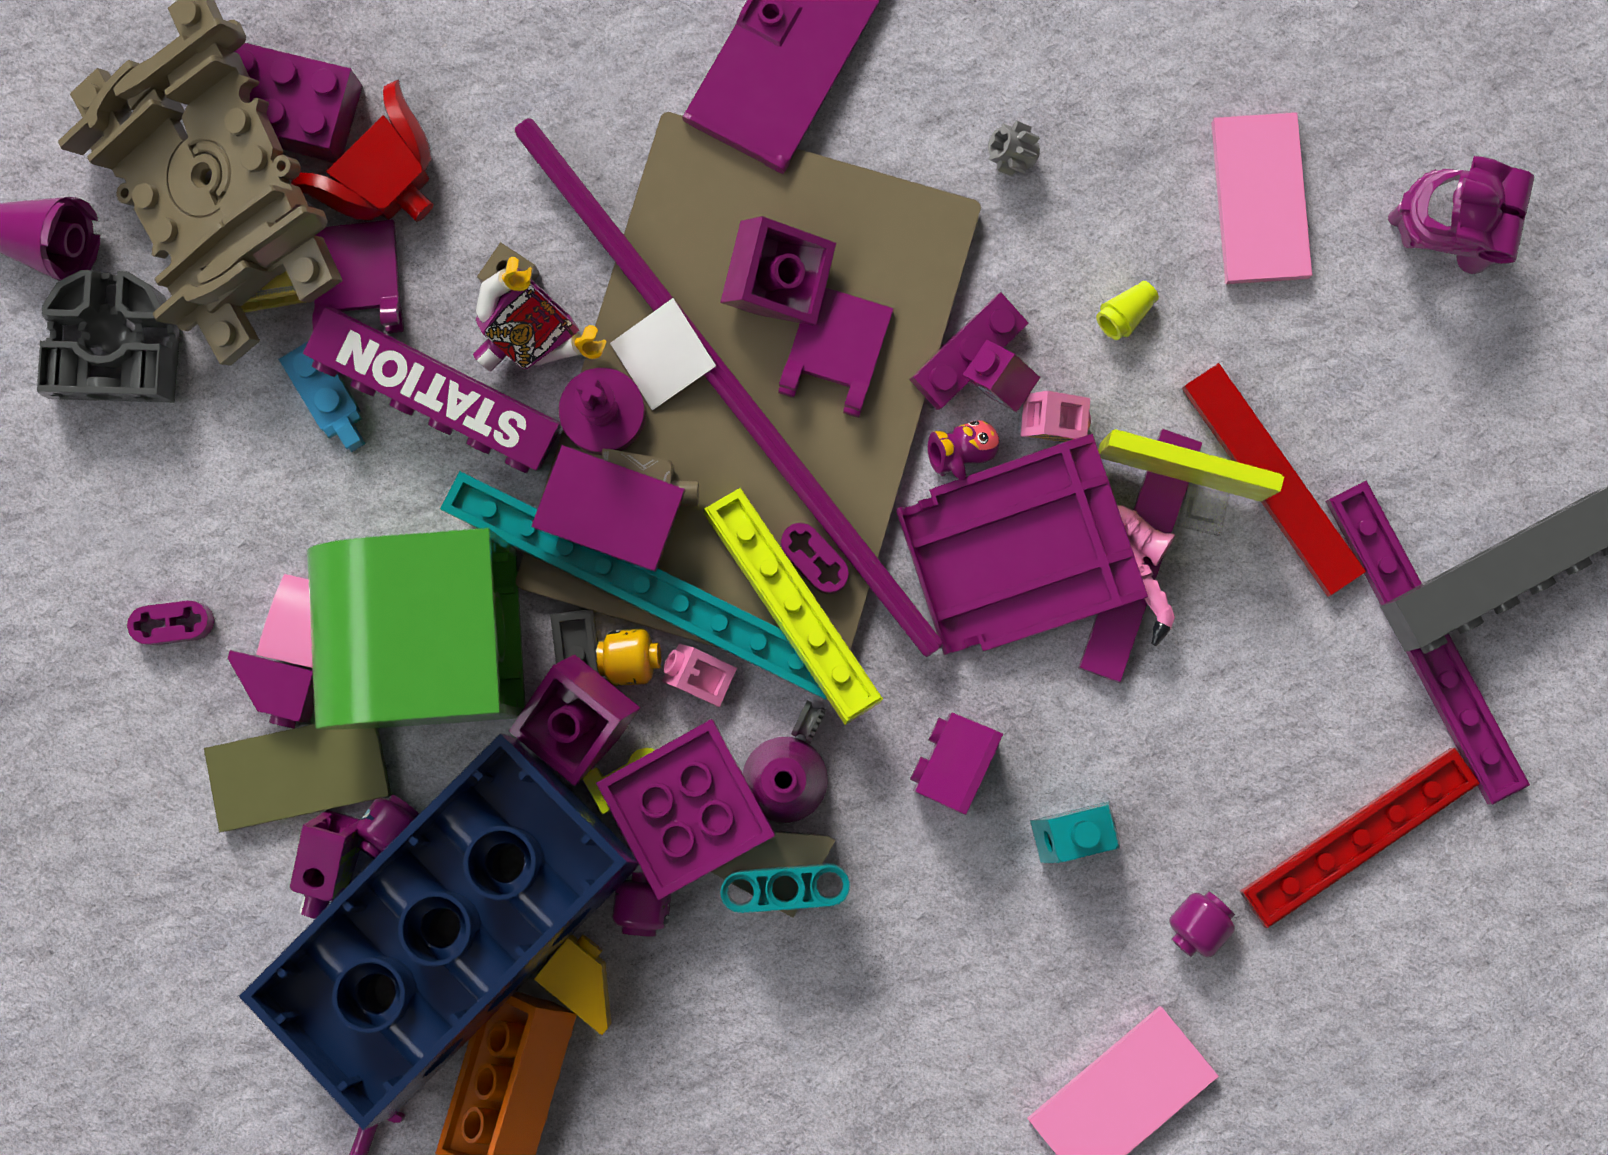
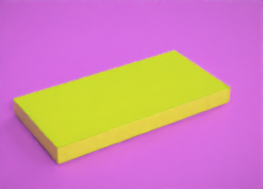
(1190, 465)

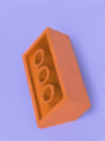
(508, 1080)

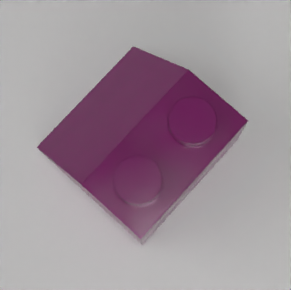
(778, 271)
(573, 718)
(956, 762)

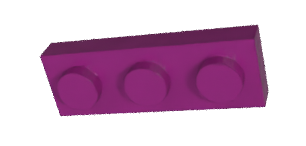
(943, 373)

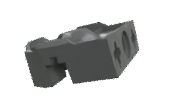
(65, 366)

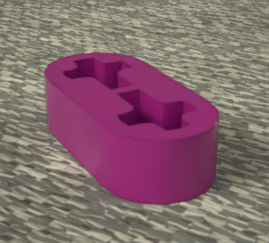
(822, 551)
(169, 613)

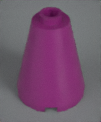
(50, 235)
(807, 772)

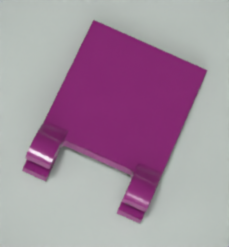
(369, 271)
(839, 347)

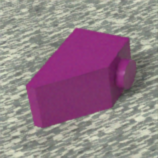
(276, 688)

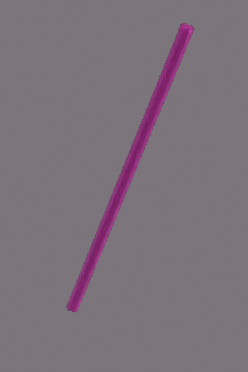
(734, 394)

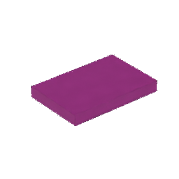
(608, 508)

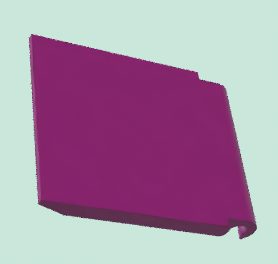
(1022, 548)

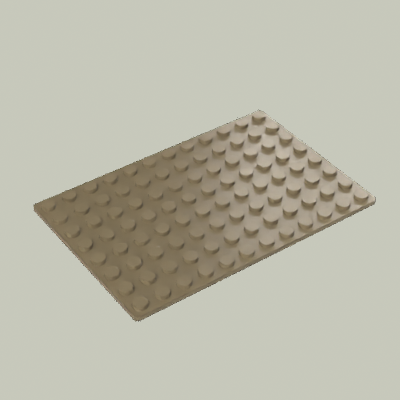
(892, 247)

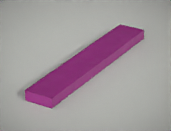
(1117, 628)

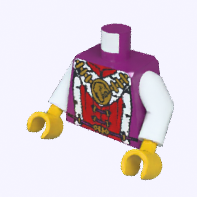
(527, 323)

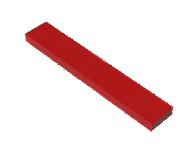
(1292, 508)
(1359, 837)

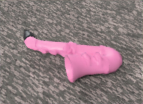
(1153, 544)

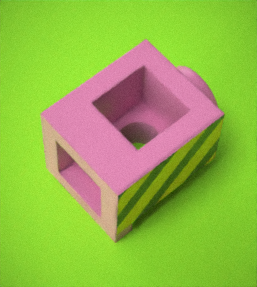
(1055, 416)

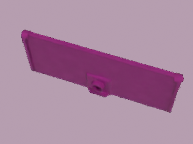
(776, 74)

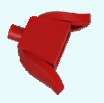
(380, 169)

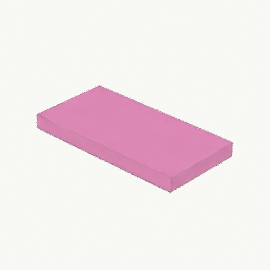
(1261, 198)
(1125, 1091)

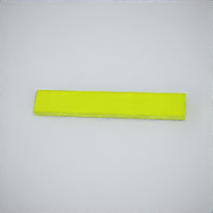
(793, 606)

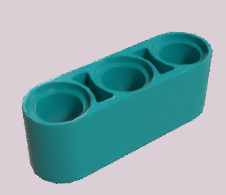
(766, 900)

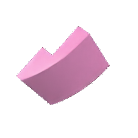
(288, 626)

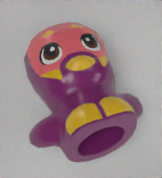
(968, 443)

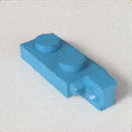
(325, 398)

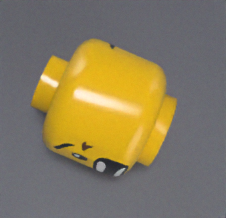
(628, 657)

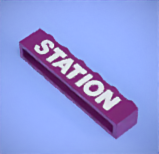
(433, 389)

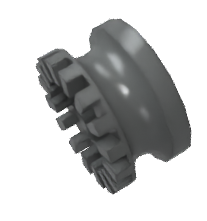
(808, 722)

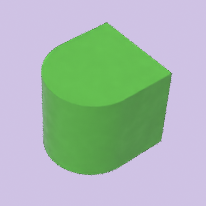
(415, 630)

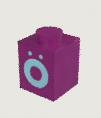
(1001, 375)

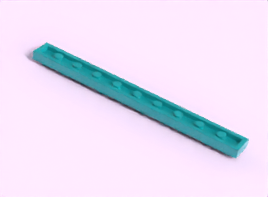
(648, 590)

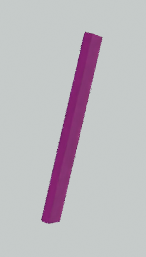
(1441, 669)

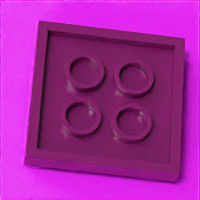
(685, 809)

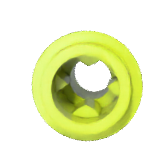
(1125, 311)

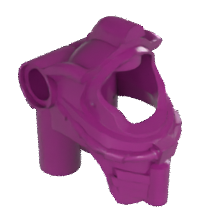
(1484, 219)

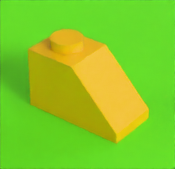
(579, 981)

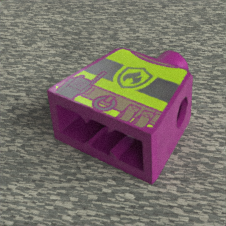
(325, 860)

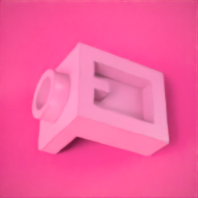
(698, 674)

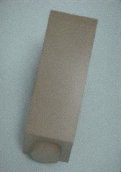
(780, 851)

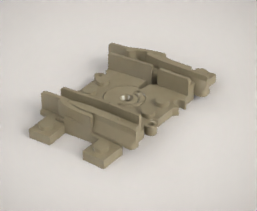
(219, 235)

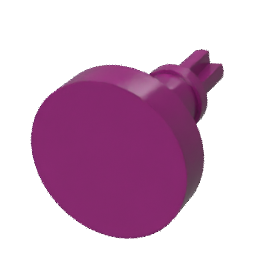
(602, 410)

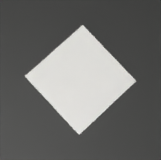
(662, 354)

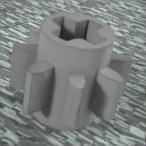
(1014, 148)

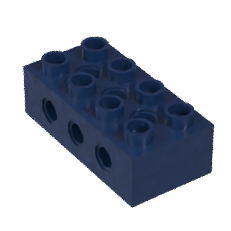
(386, 922)

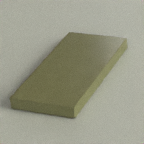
(294, 774)

